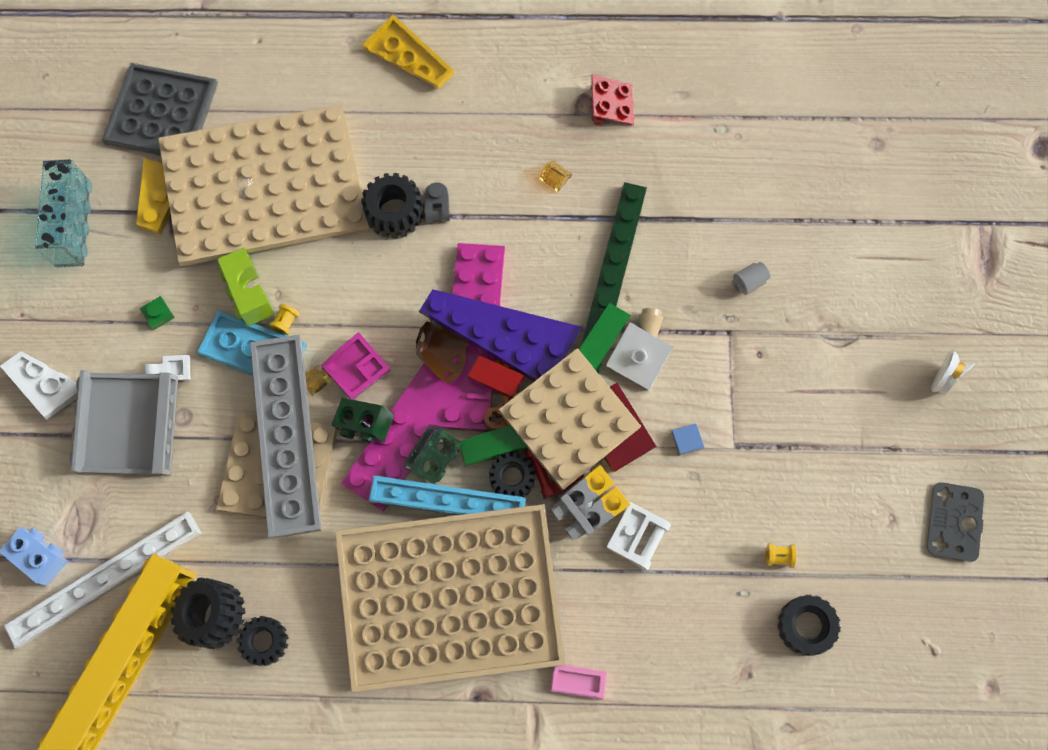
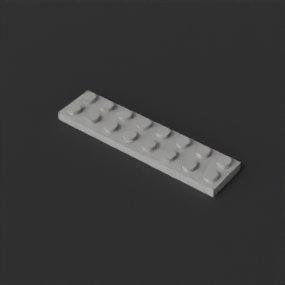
(285, 437)

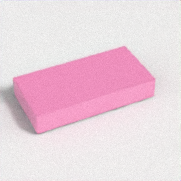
(578, 681)

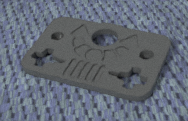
(949, 518)

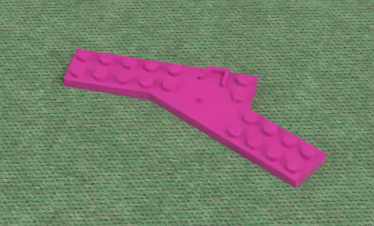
(427, 397)

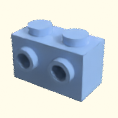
(33, 555)

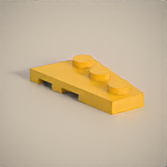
(153, 199)

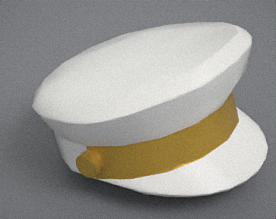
(949, 373)

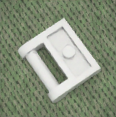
(630, 532)

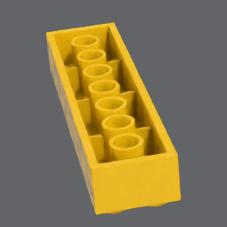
(119, 658)

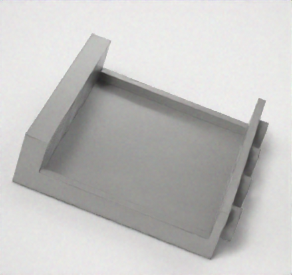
(124, 423)

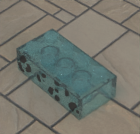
(63, 213)

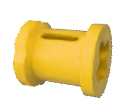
(284, 319)
(789, 552)

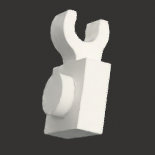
(177, 365)

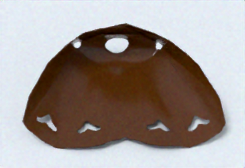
(440, 349)

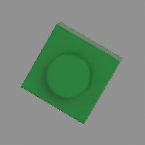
(157, 313)

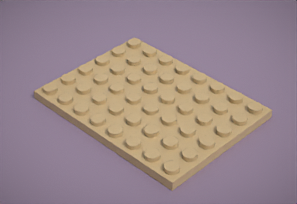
(299, 191)
(449, 598)

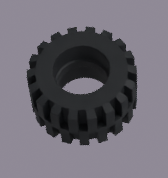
(388, 189)
(191, 611)

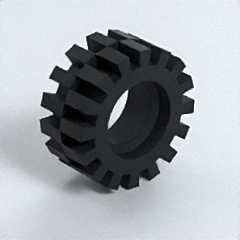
(515, 461)
(247, 636)

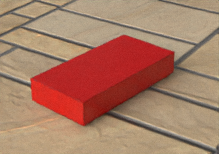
(495, 377)

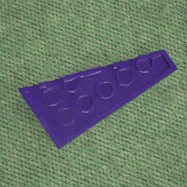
(513, 337)

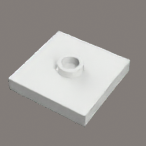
(639, 356)

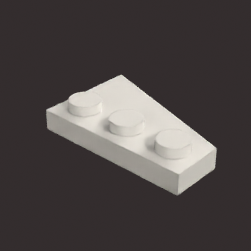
(40, 384)

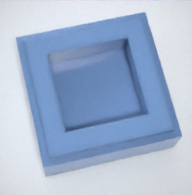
(687, 439)

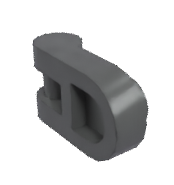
(436, 196)

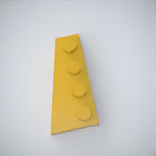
(405, 50)

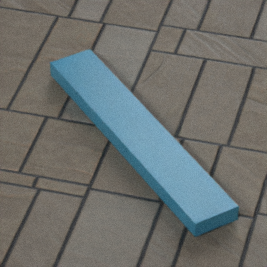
(438, 497)

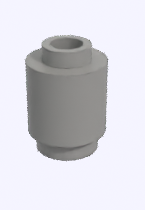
(750, 278)

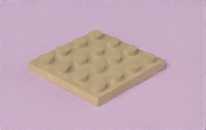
(569, 419)
(243, 478)

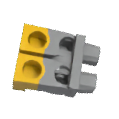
(586, 511)

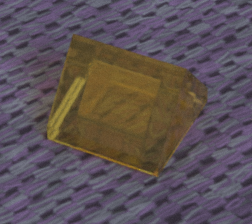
(555, 175)
(316, 380)

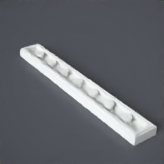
(100, 581)

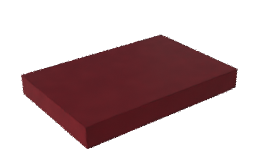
(635, 445)

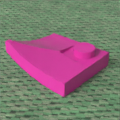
(355, 366)

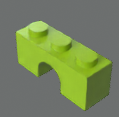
(238, 271)

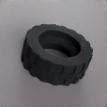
(828, 619)

